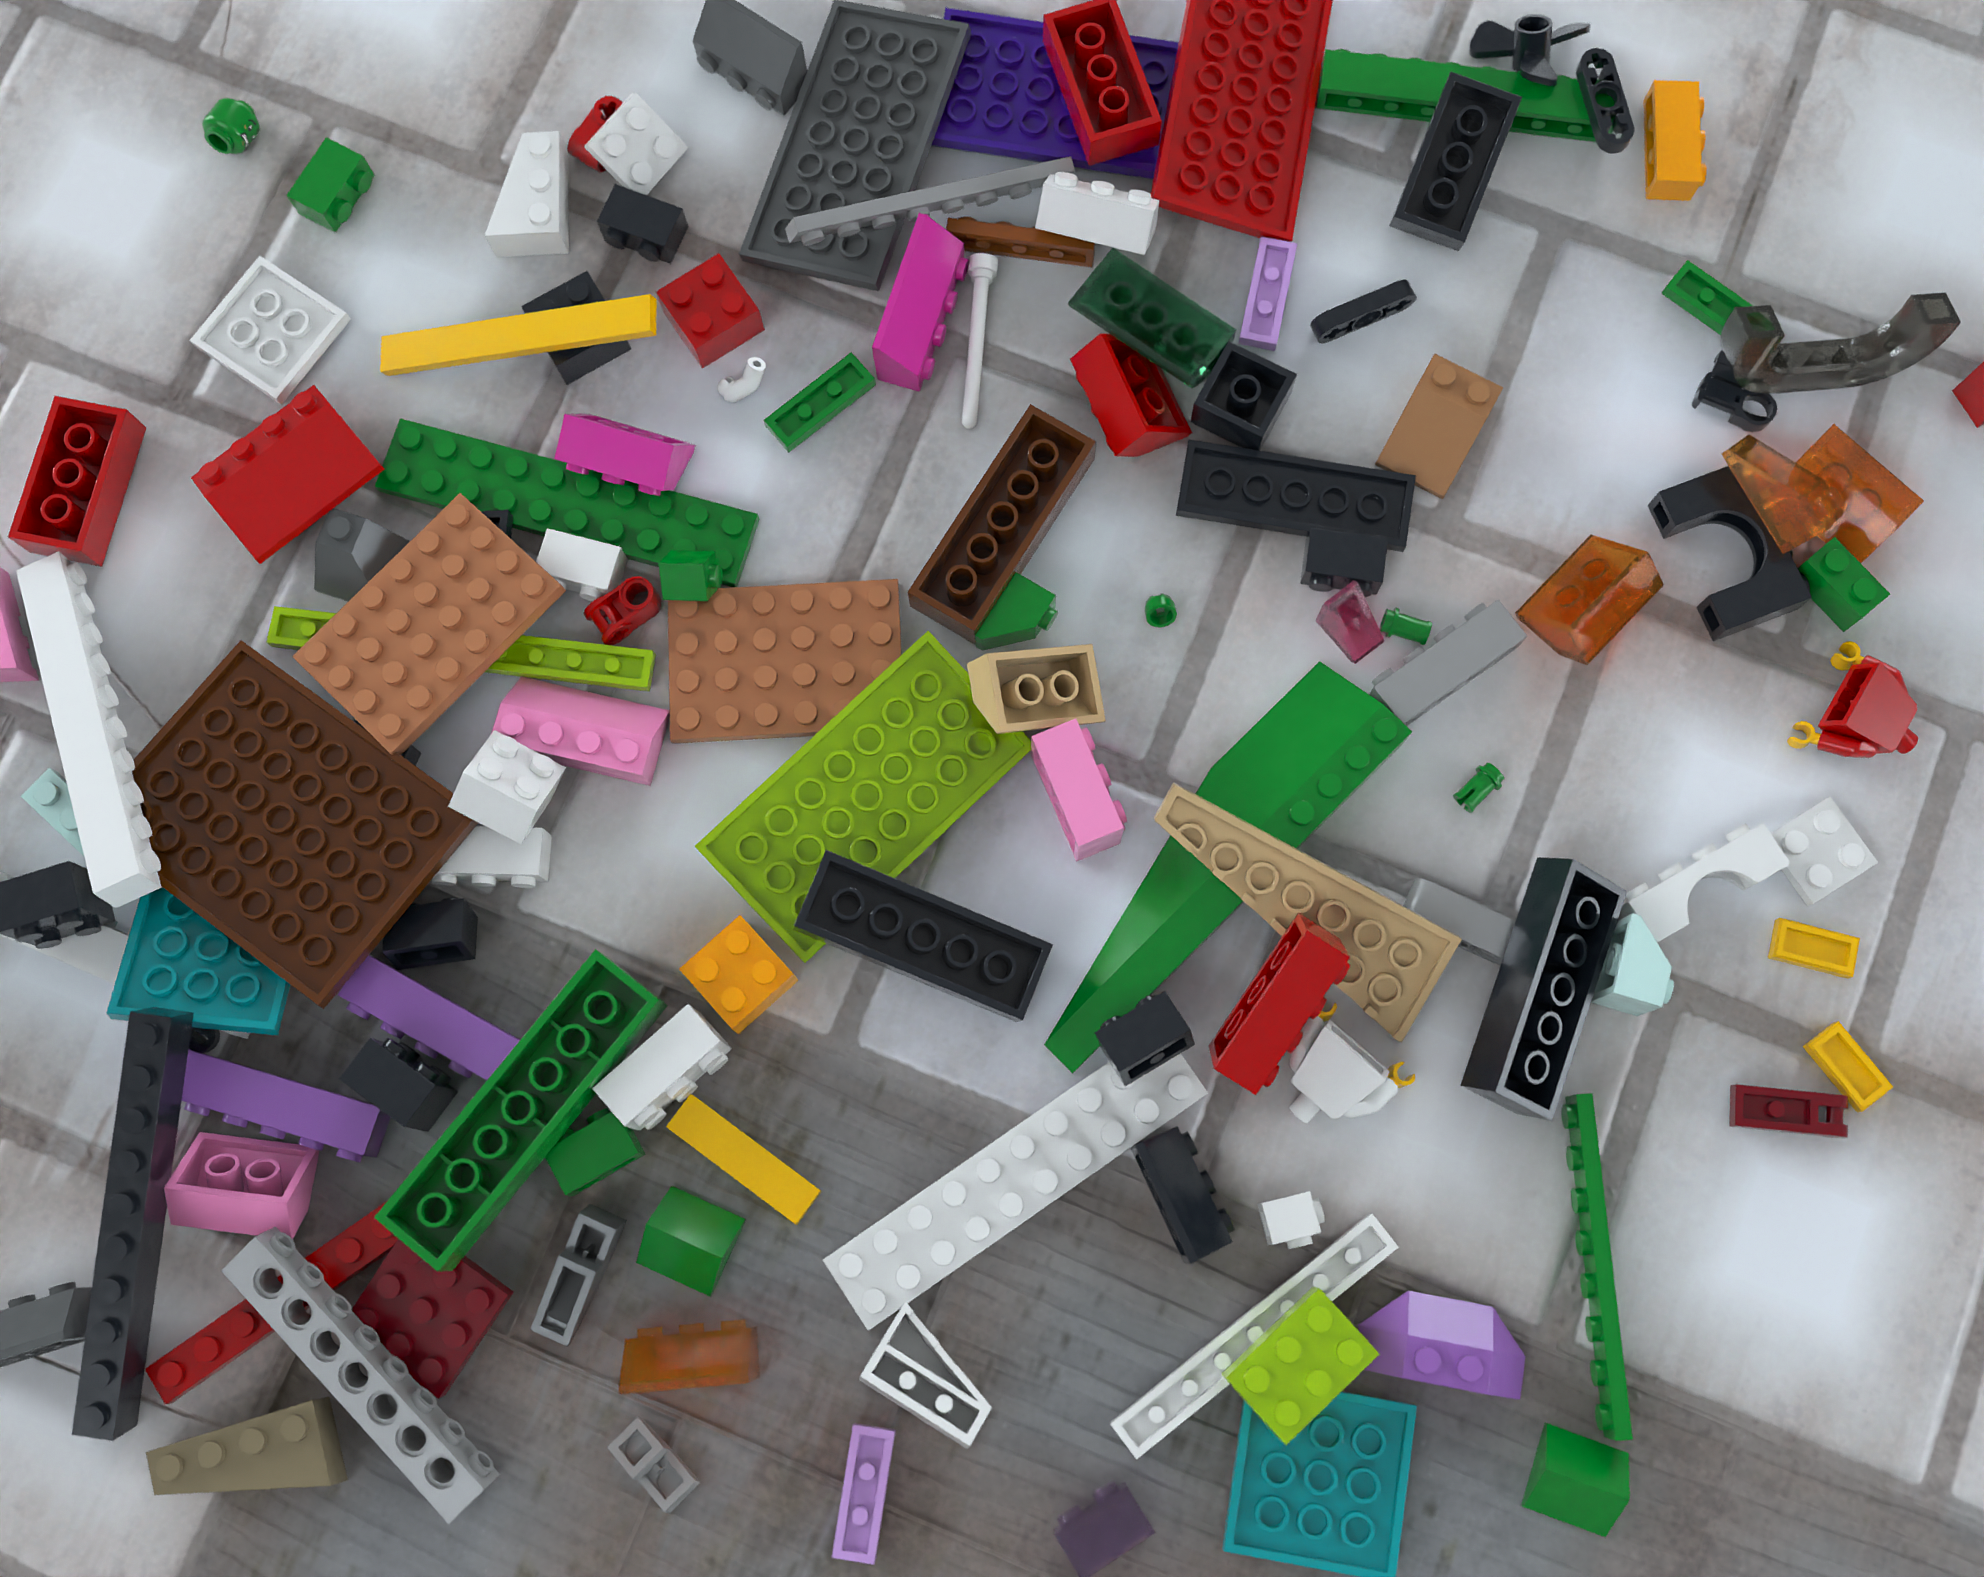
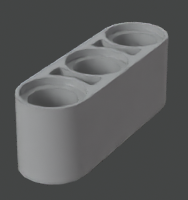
(1480, 928)

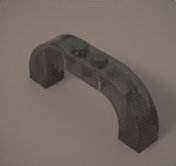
(1767, 367)

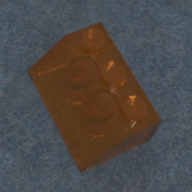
(1872, 496)
(1591, 598)
(689, 1357)

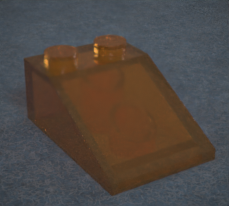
(1784, 494)

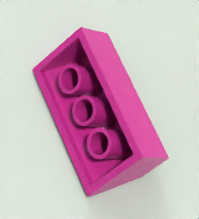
(919, 305)

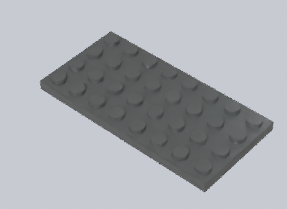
(856, 137)

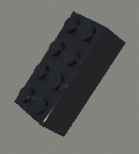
(1455, 161)

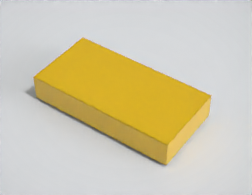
(1814, 948)
(1848, 1066)

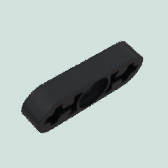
(1608, 84)
(1363, 311)

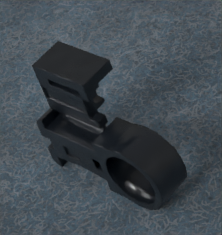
(1725, 394)

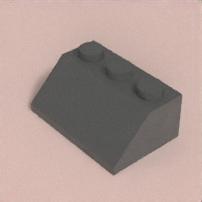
(750, 53)
(43, 1324)

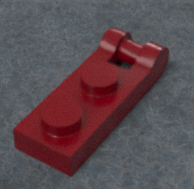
(1787, 1111)

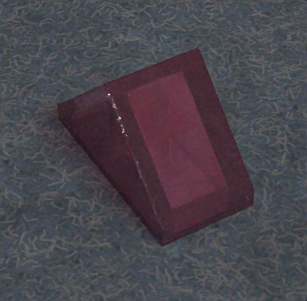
(1350, 623)

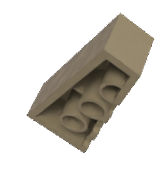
(267, 1452)

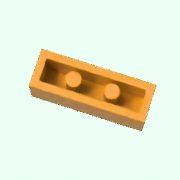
(1673, 140)

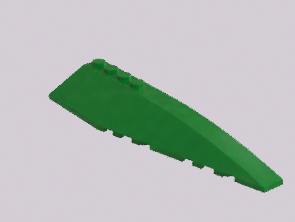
(1277, 777)

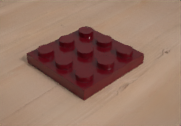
(430, 1315)

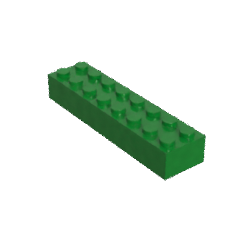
(520, 1112)

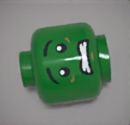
(230, 126)

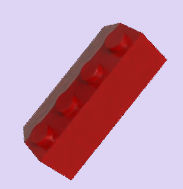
(286, 474)

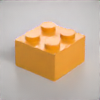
(738, 974)

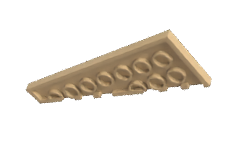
(1390, 948)

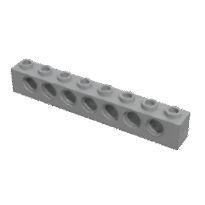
(339, 1371)

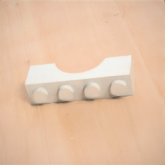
(1743, 861)

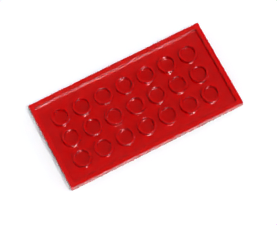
(1242, 113)

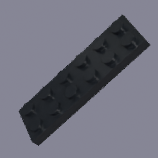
(1293, 493)

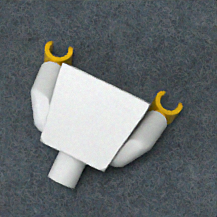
(1339, 1074)

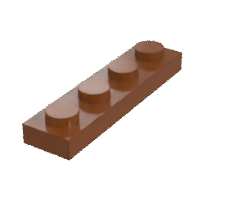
(1020, 242)

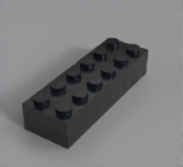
(923, 936)
(1544, 988)

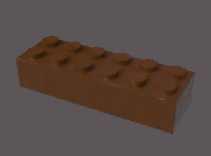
(1002, 522)

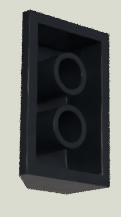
(1183, 1194)

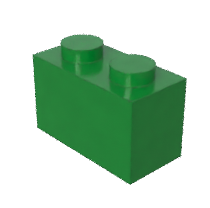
(331, 185)
(1841, 584)
(593, 1152)

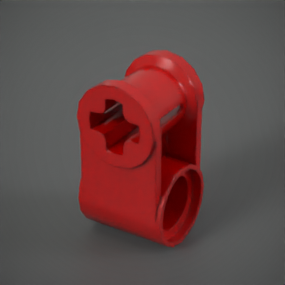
(588, 129)
(621, 611)

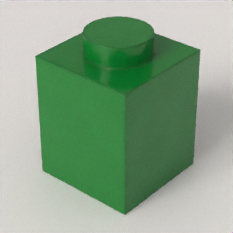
(689, 575)

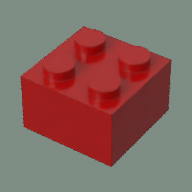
(710, 310)

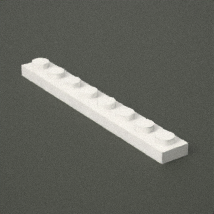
(1201, 1377)

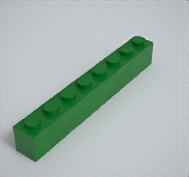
(1413, 86)

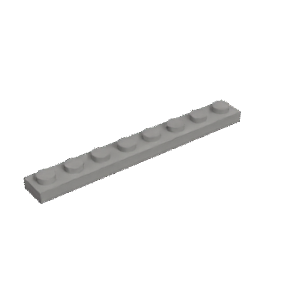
(946, 197)

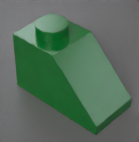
(1017, 614)

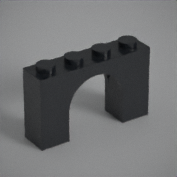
(1775, 582)

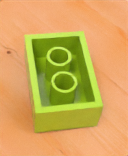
(1300, 1364)

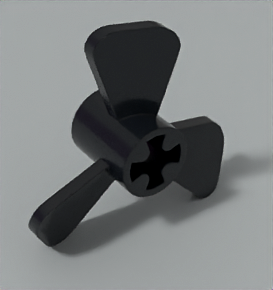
(1528, 44)

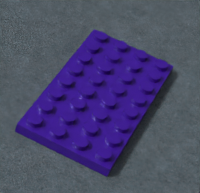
(1013, 104)

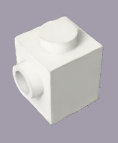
(1291, 1219)

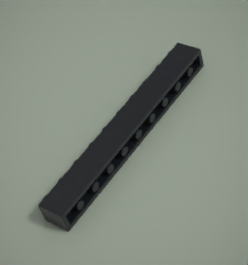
(132, 1223)

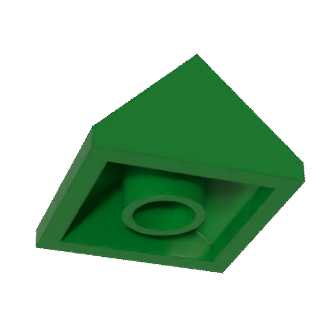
(689, 1240)
(1578, 1480)

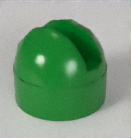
(1160, 619)

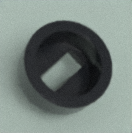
(212, 1036)

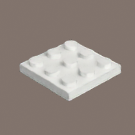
(270, 329)

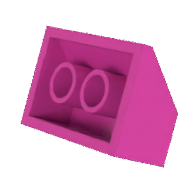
(622, 452)

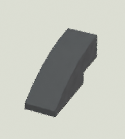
(578, 1274)

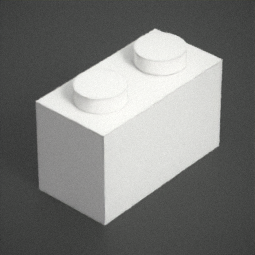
(582, 563)

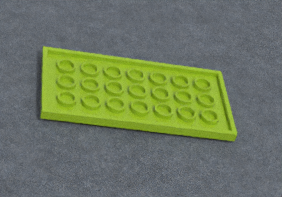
(865, 787)

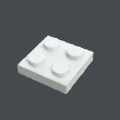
(636, 145)
(1822, 851)

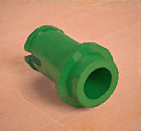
(1405, 626)
(1479, 787)

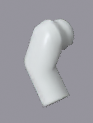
(747, 384)

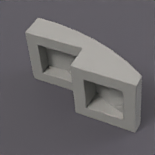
(654, 1465)

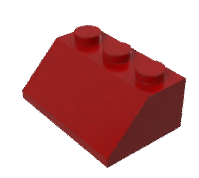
(1129, 397)

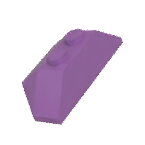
(1445, 1344)

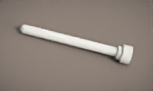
(983, 270)

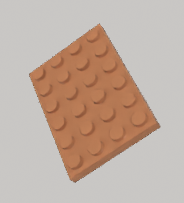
(428, 625)
(777, 657)

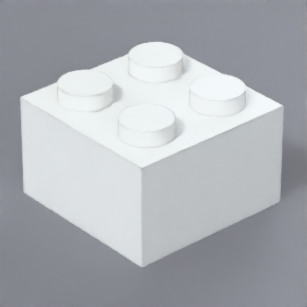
(506, 786)

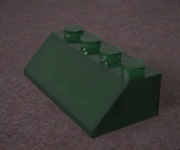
(1153, 318)

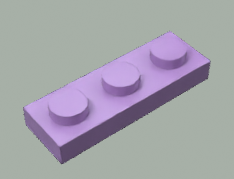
(1267, 293)
(863, 1494)

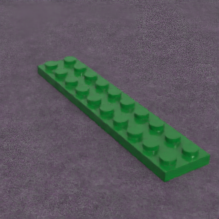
(542, 494)

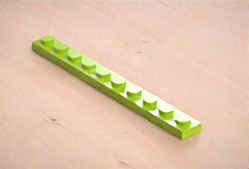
(524, 658)

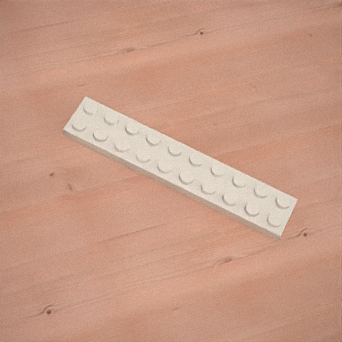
(1006, 1185)

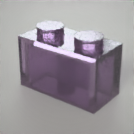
(1102, 1529)

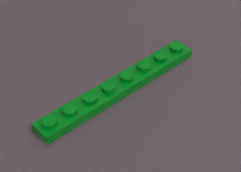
(1598, 1280)

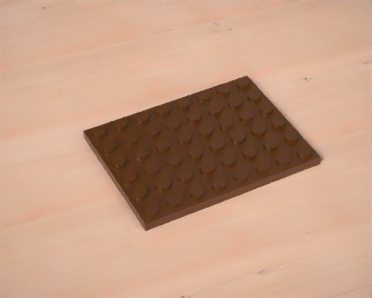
(290, 822)

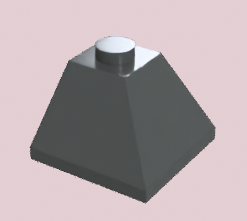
(351, 553)

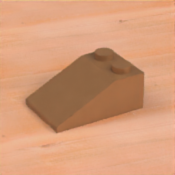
(1439, 425)

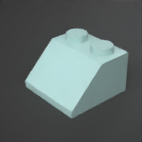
(1634, 970)

